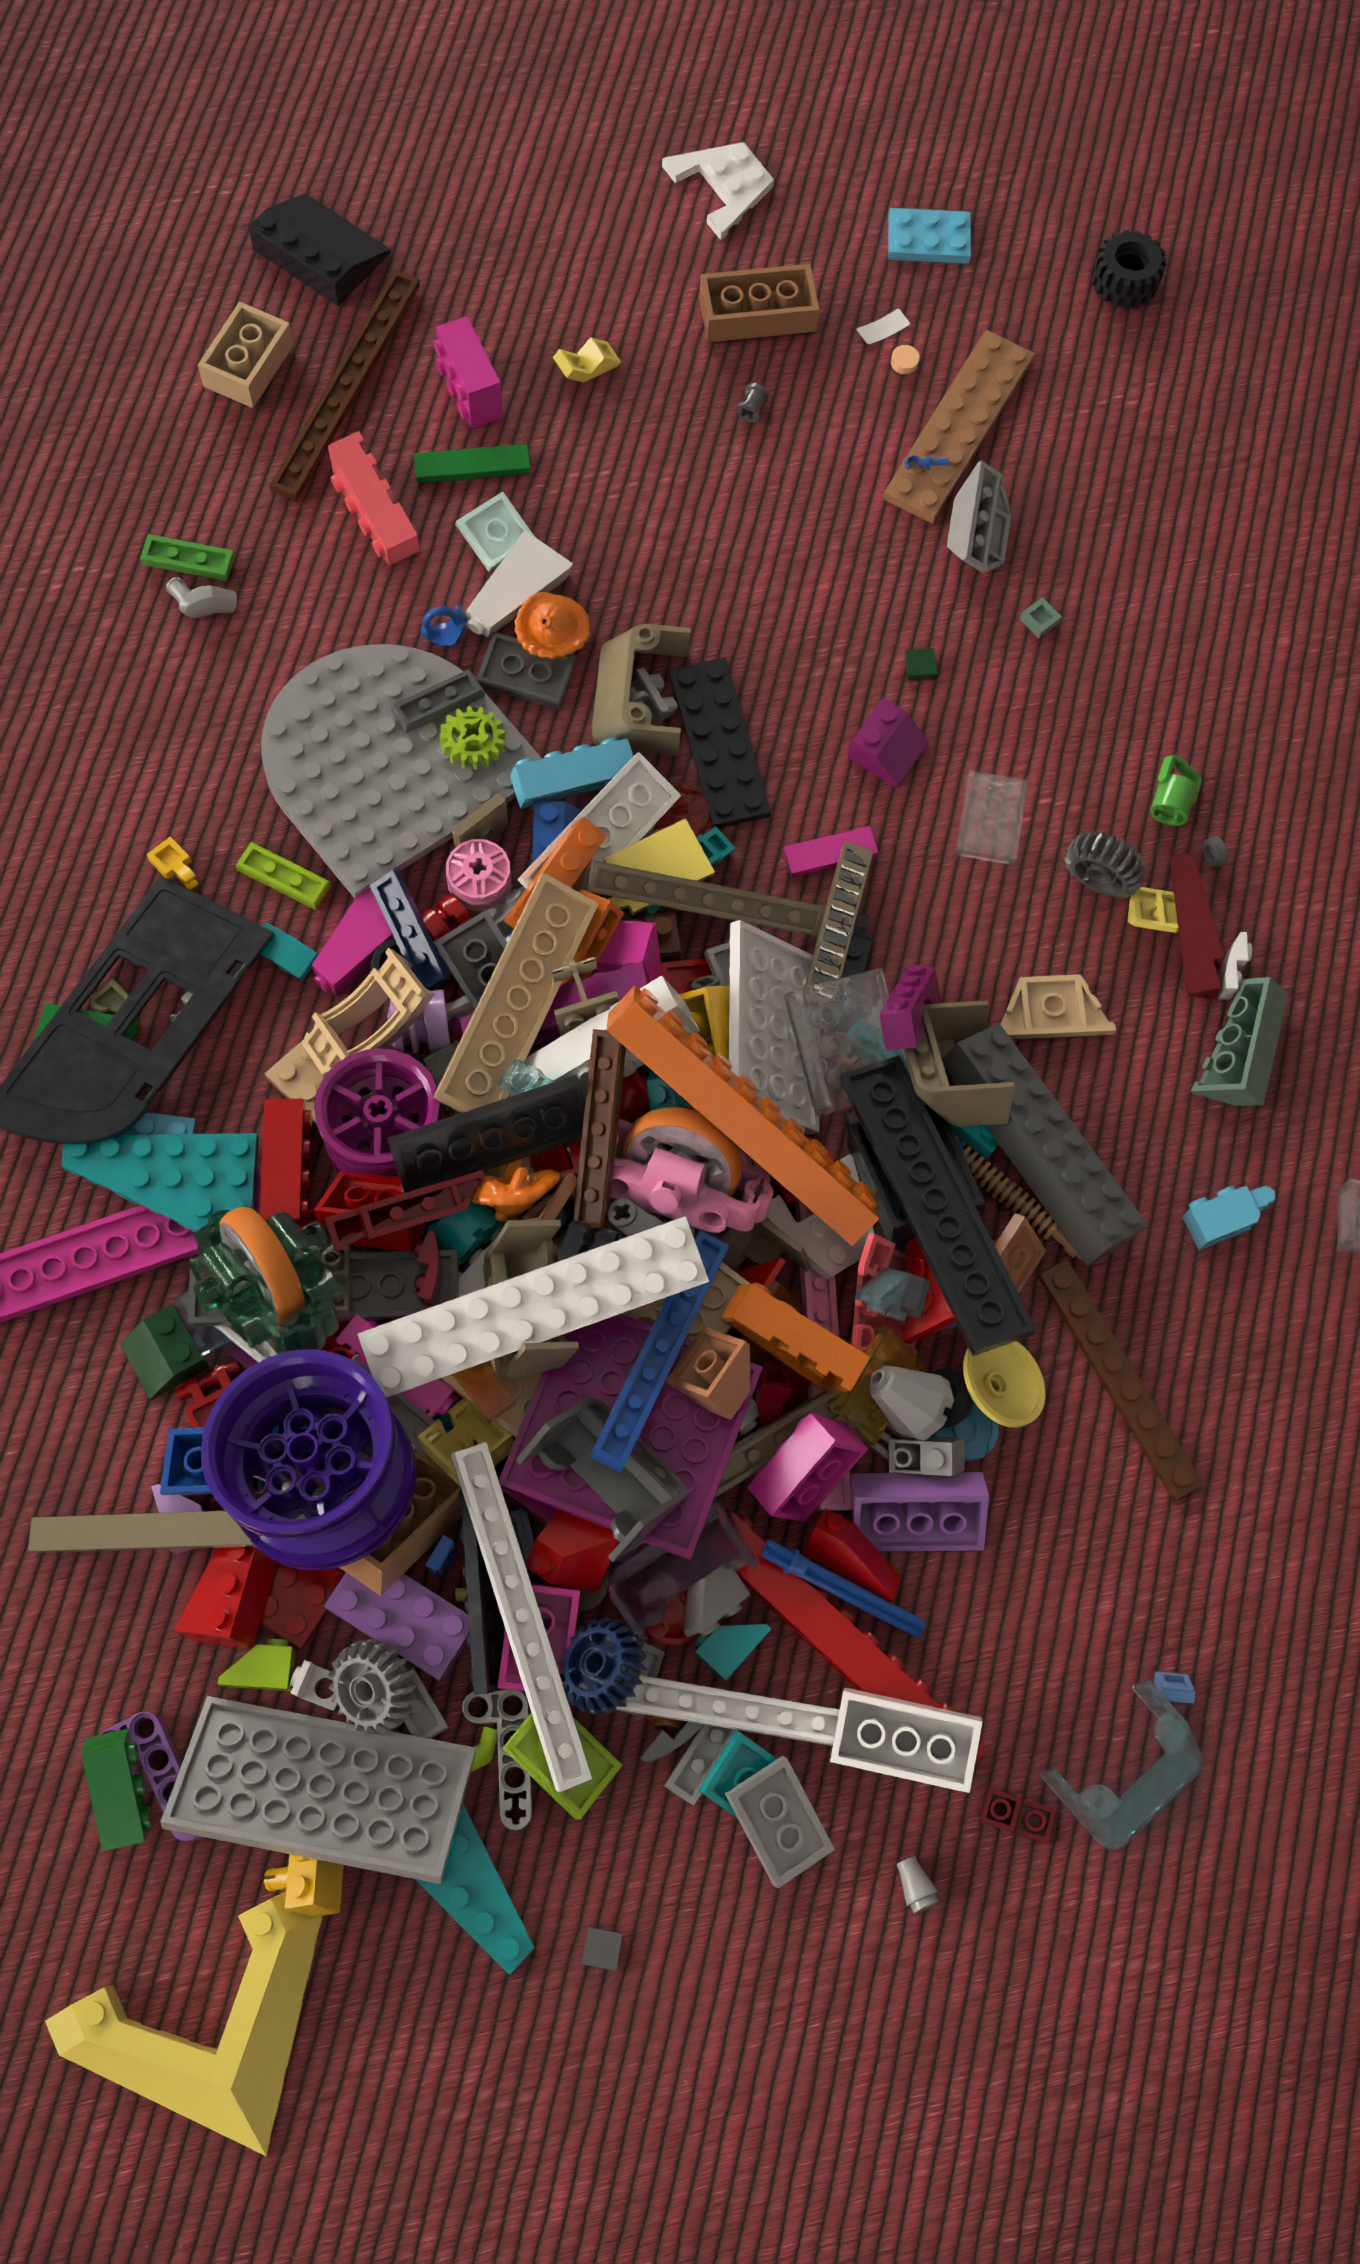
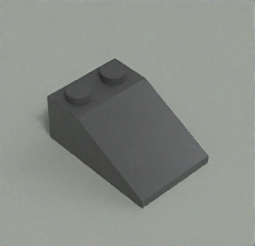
(473, 954)

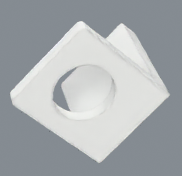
(304, 1683)

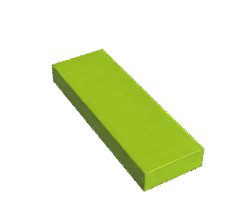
(283, 875)

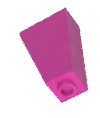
(352, 945)

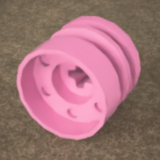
(481, 890)

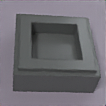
(602, 1948)

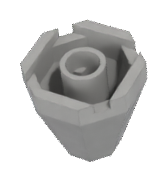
(911, 1400)

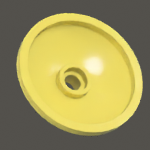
(1005, 1384)

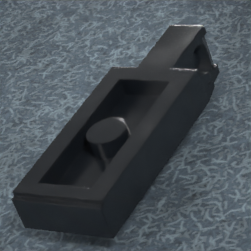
(858, 948)

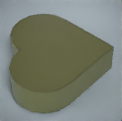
(108, 998)

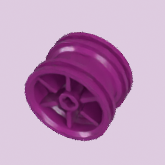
(341, 1095)

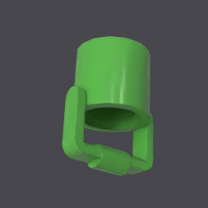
(1175, 793)

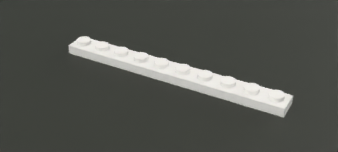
(521, 1617)

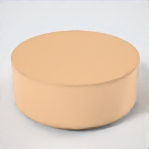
(905, 359)

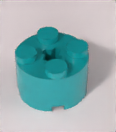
(466, 1230)

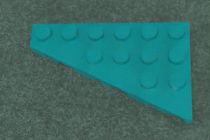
(172, 1173)

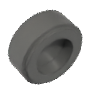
(1215, 851)

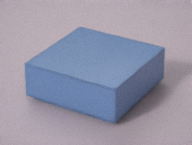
(1175, 1687)

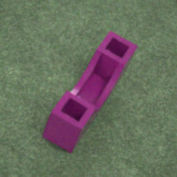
(904, 1008)

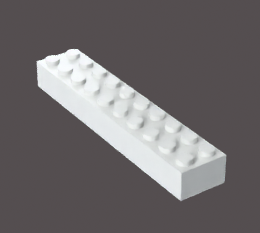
(533, 1307)

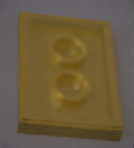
(858, 1406)

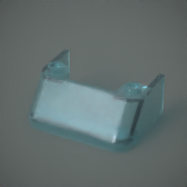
(1118, 1820)

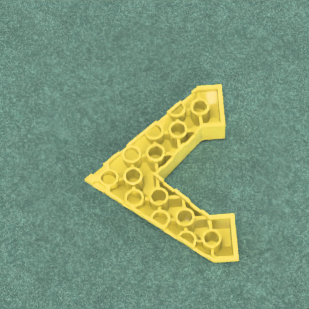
(222, 2088)

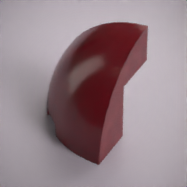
(778, 1390)

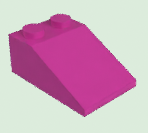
(559, 1615)

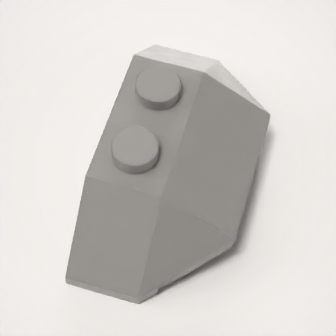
(980, 520)

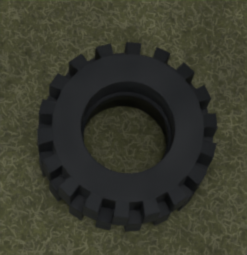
(1132, 252)

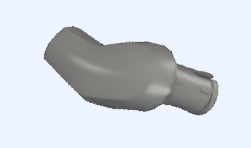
(201, 600)

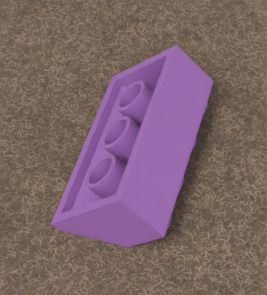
(920, 1510)

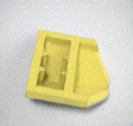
(1153, 910)

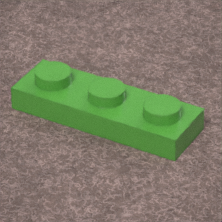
(187, 557)

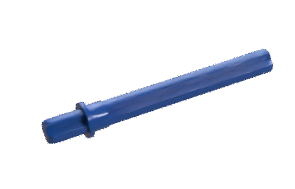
(802, 1567)

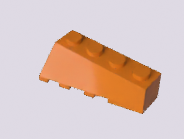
(566, 863)

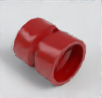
(449, 908)

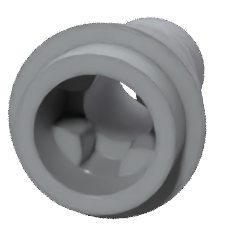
(917, 1886)

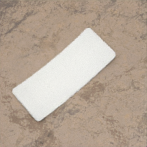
(883, 327)

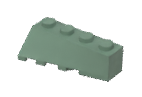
(1245, 1046)

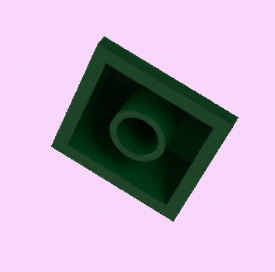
(163, 1352)

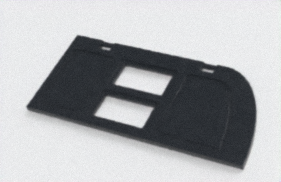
(87, 1078)

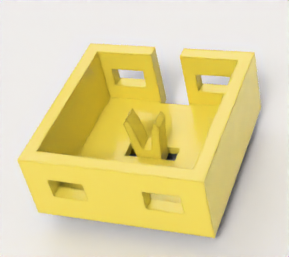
(468, 1426)

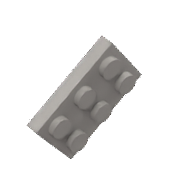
(780, 1821)

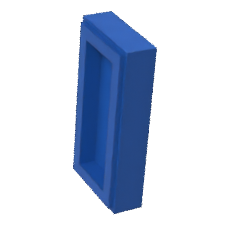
(442, 1557)

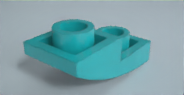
(289, 953)

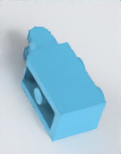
(1226, 1215)

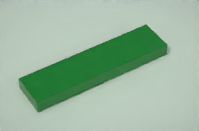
(472, 463)

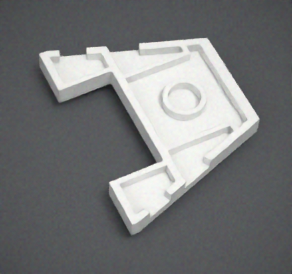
(731, 173)
(823, 1246)

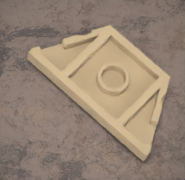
(1054, 1009)

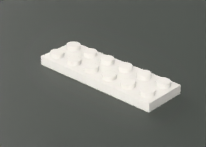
(620, 810)

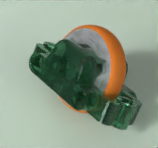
(264, 1276)

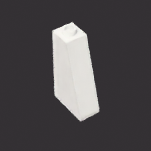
(524, 571)

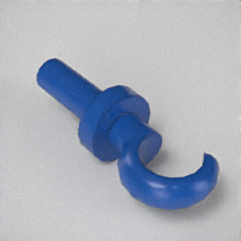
(926, 462)

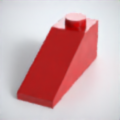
(850, 1554)

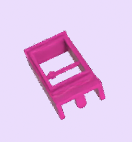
(430, 1396)

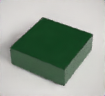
(920, 664)

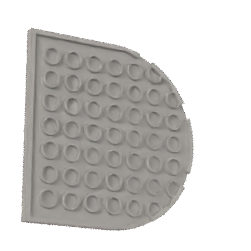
(355, 777)

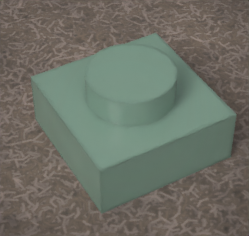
(1040, 617)

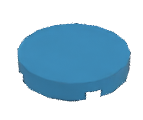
(978, 1431)

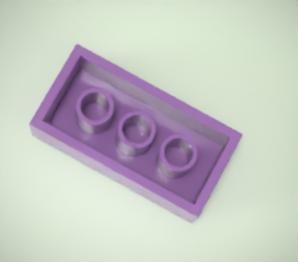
(408, 1618)

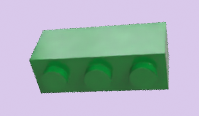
(116, 1789)

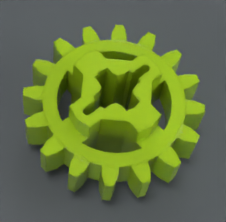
(472, 737)

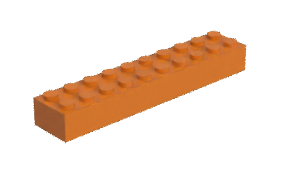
(742, 1114)

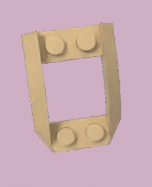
(391, 981)

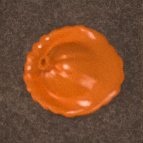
(552, 626)
(514, 1190)

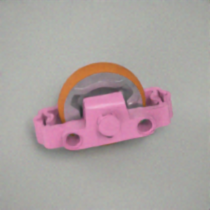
(689, 1168)

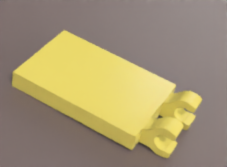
(667, 852)

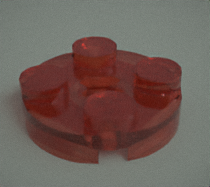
(694, 806)

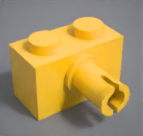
(310, 1885)

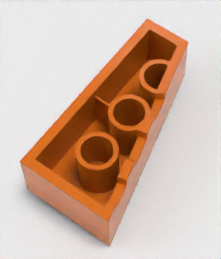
(794, 1339)

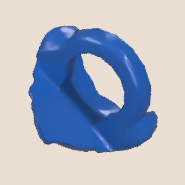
(445, 633)

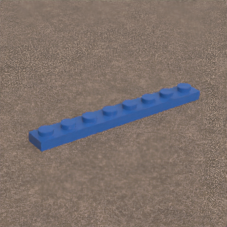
(655, 1362)

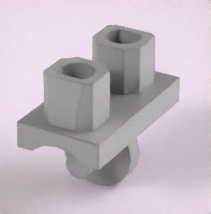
(647, 690)

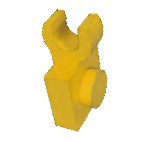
(171, 861)

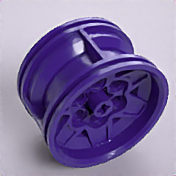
(358, 1504)

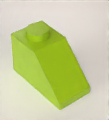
(263, 1668)

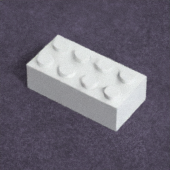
(906, 1740)

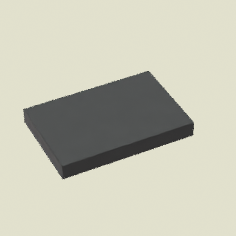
(525, 676)

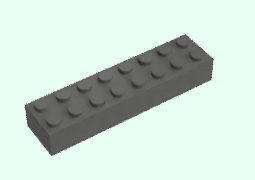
(1048, 1148)

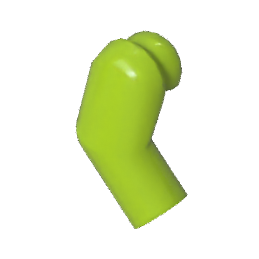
(486, 1748)

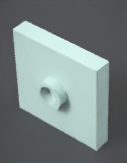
(492, 530)

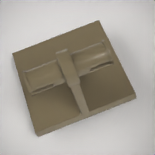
(576, 1014)

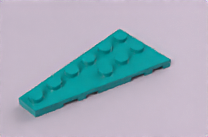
(478, 1898)

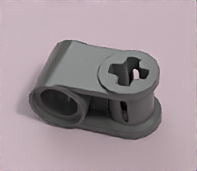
(637, 1220)

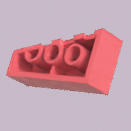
(371, 500)

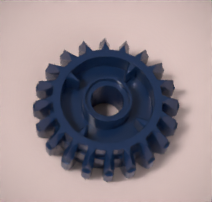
(602, 1666)

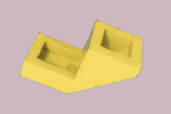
(591, 360)

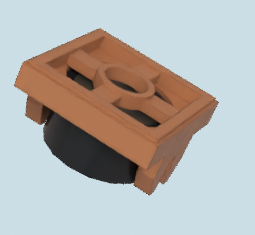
(554, 1205)

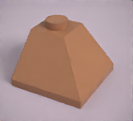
(714, 1372)

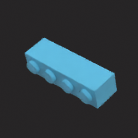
(569, 773)

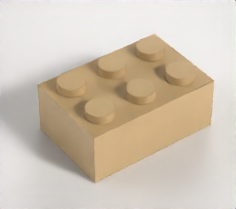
(246, 354)

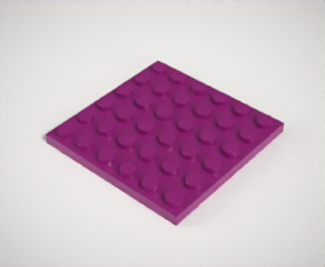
(677, 1430)

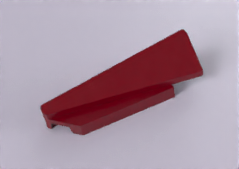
(1197, 930)
(401, 1211)

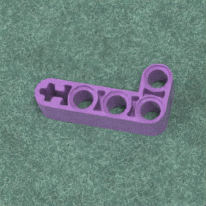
(148, 1748)

